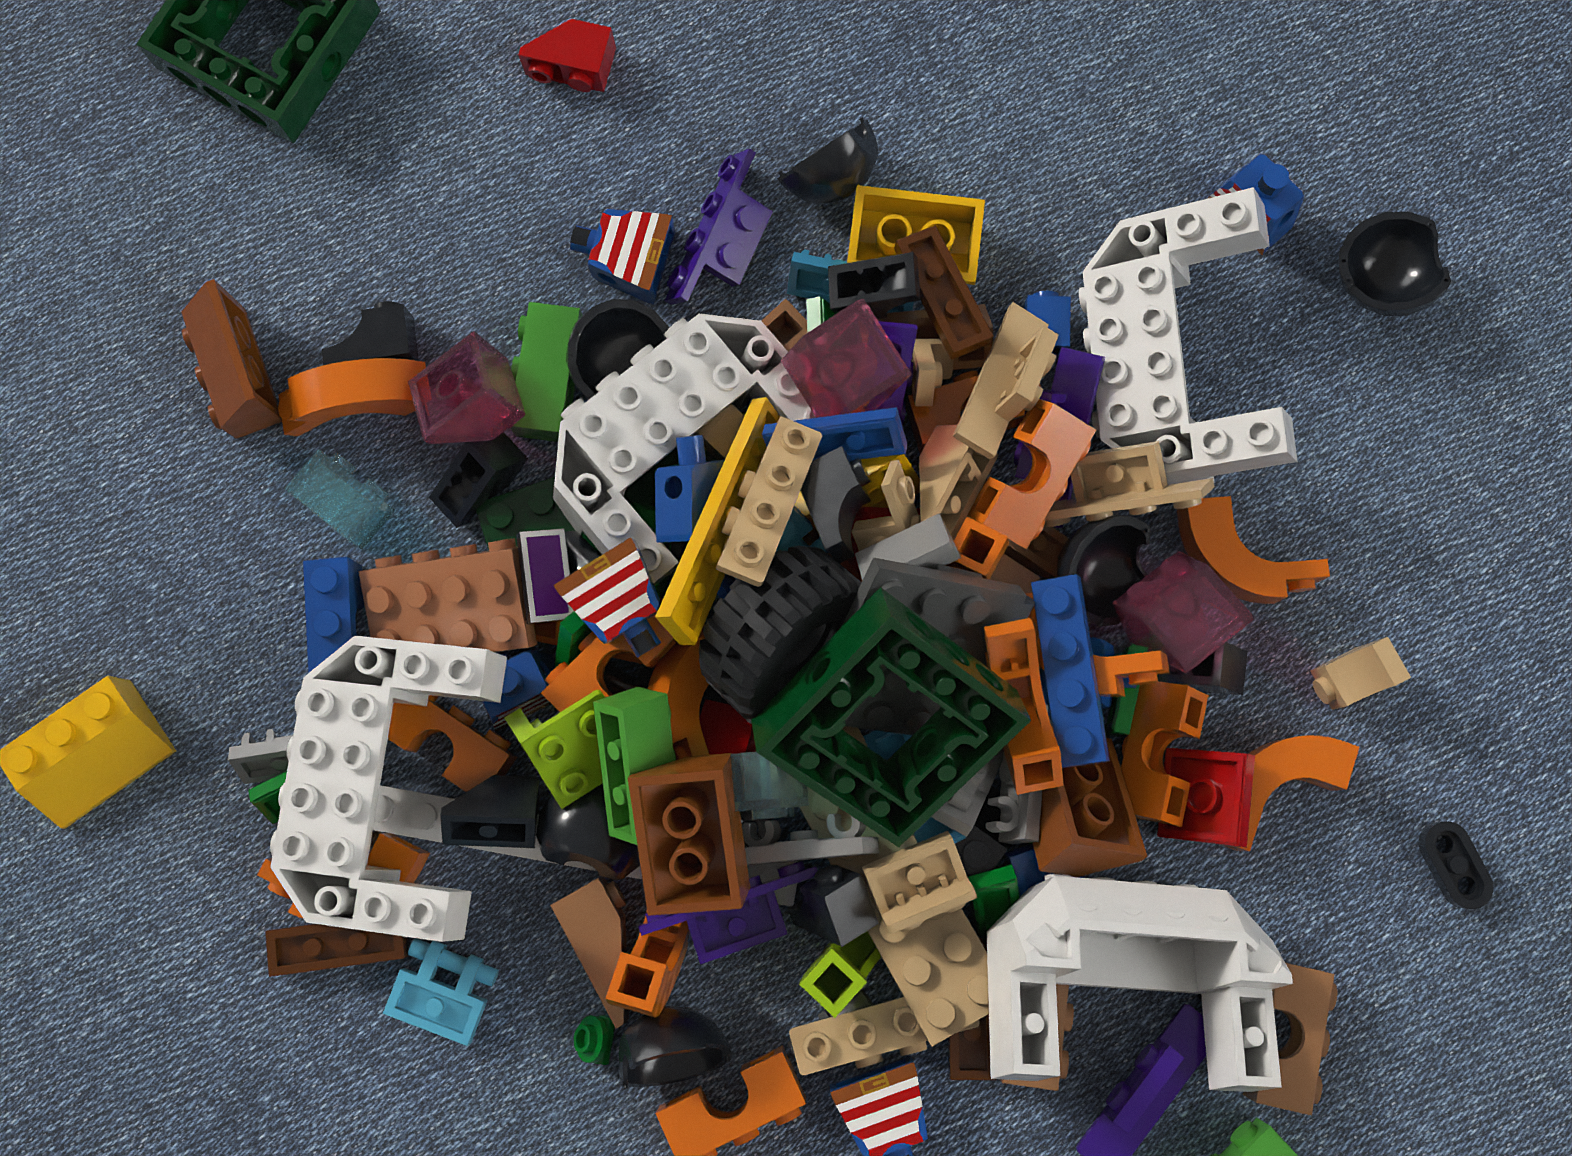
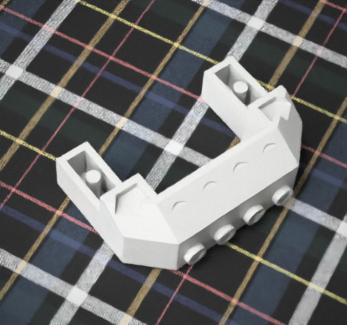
(1138, 332)
(644, 410)
(336, 782)
(1137, 940)

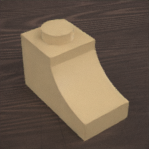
(1359, 674)

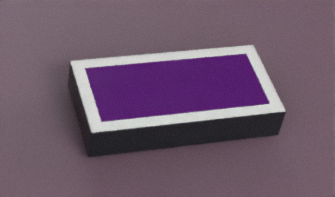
(542, 565)

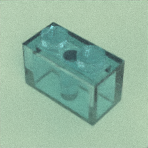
(340, 499)
(765, 788)

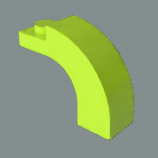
(840, 972)

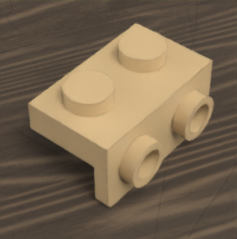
(919, 883)

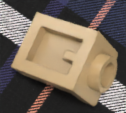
(930, 366)

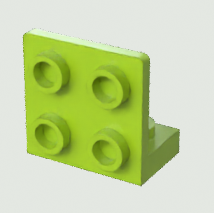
(563, 748)

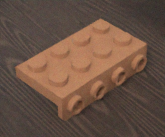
(451, 599)

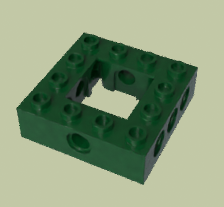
(186, 43)
(897, 795)

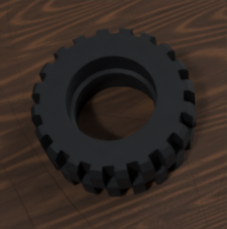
(773, 630)

